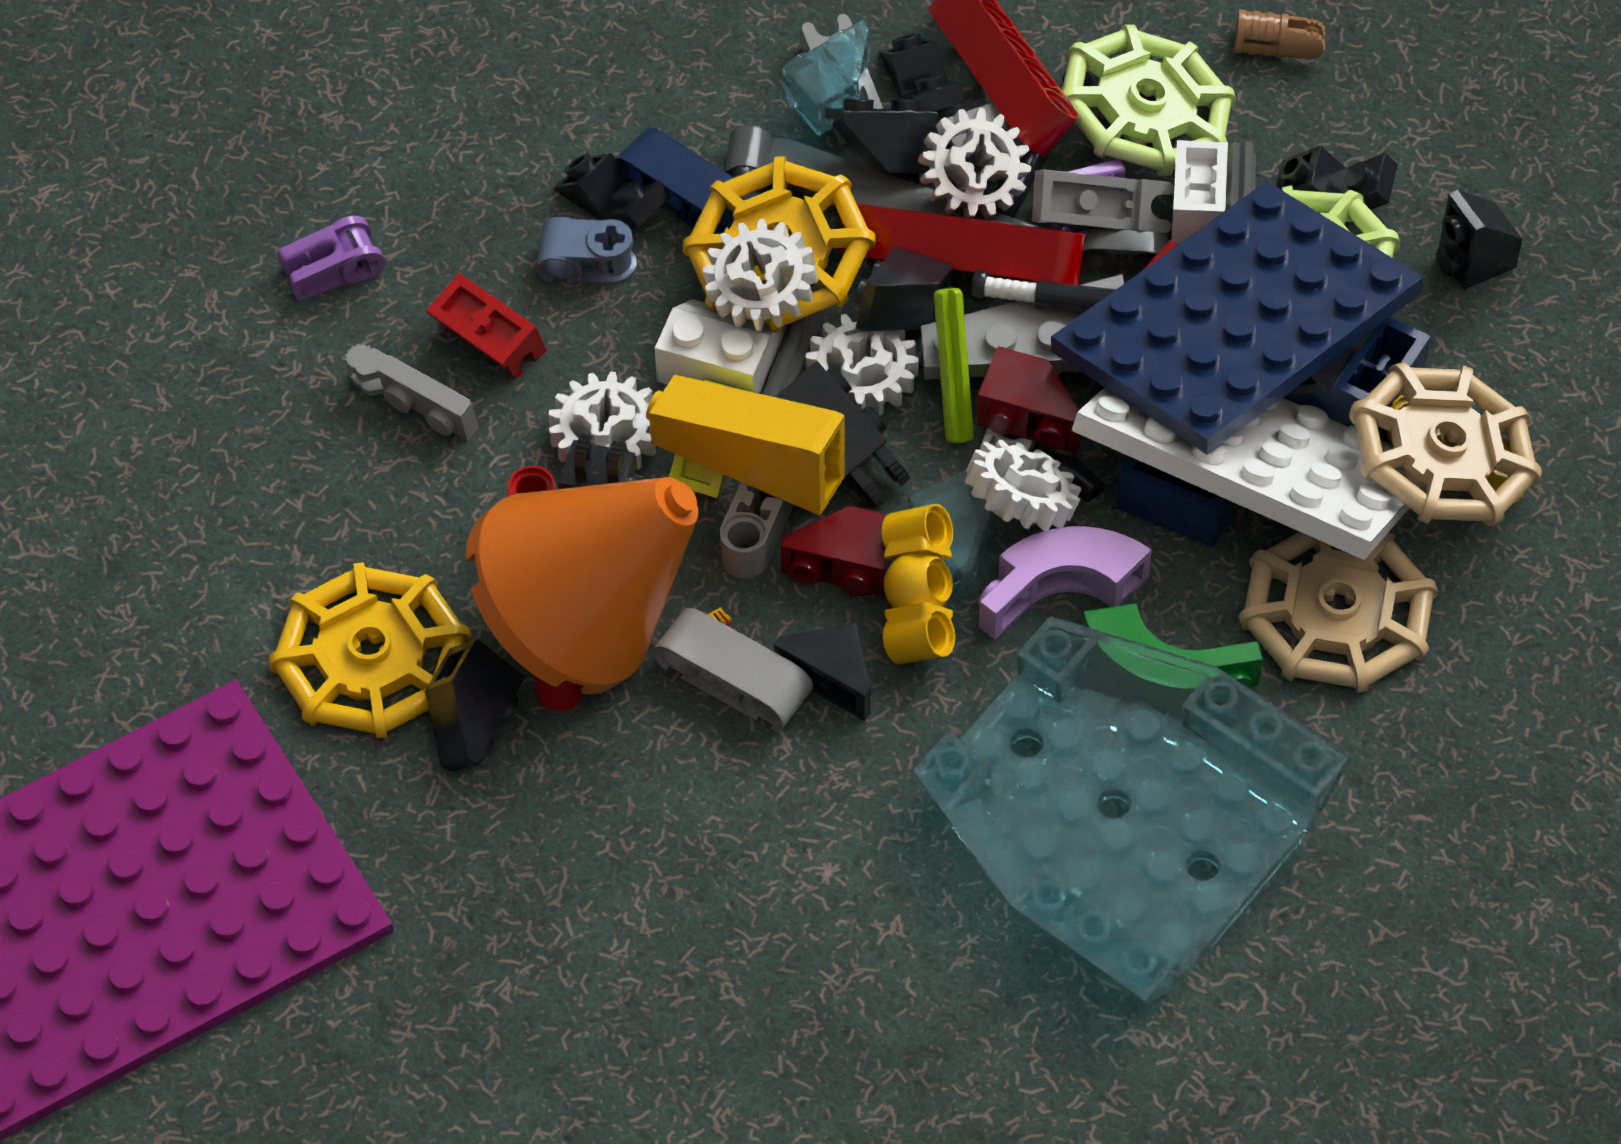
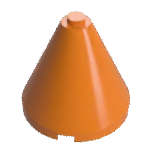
(581, 575)

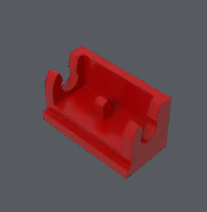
(486, 324)

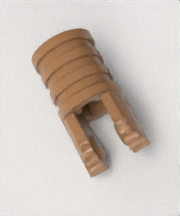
(1278, 35)

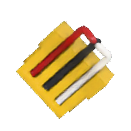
(720, 616)

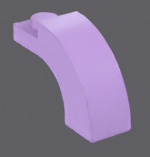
(1062, 561)

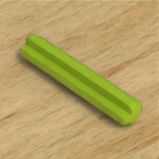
(953, 365)

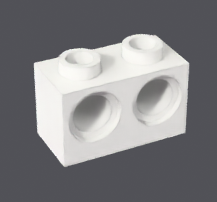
(1198, 186)

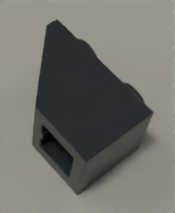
(885, 137)
(1476, 240)
(900, 292)
(468, 701)

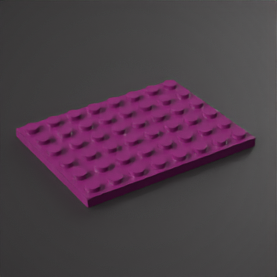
(161, 900)

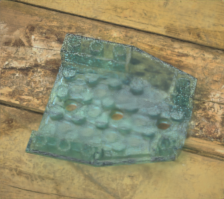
(1189, 753)

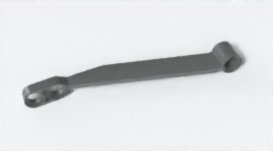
(754, 147)

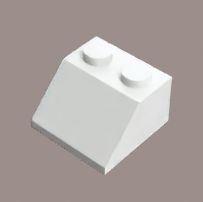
(710, 347)

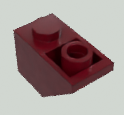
(1027, 401)
(839, 551)

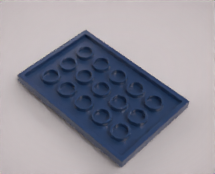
(1236, 316)

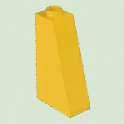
(753, 438)

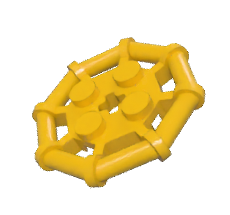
(799, 215)
(339, 648)

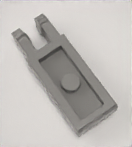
(410, 389)

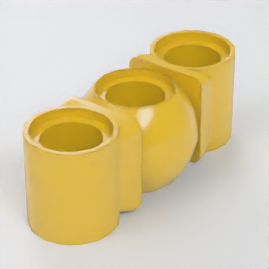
(918, 584)

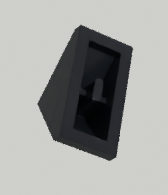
(834, 665)

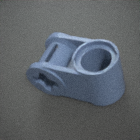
(581, 250)

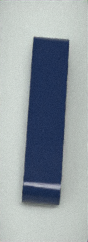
(682, 172)

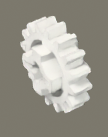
(953, 163)
(739, 290)
(867, 362)
(588, 411)
(1022, 485)

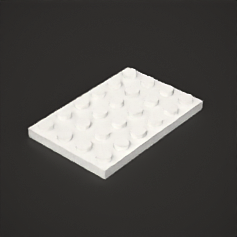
(1281, 464)

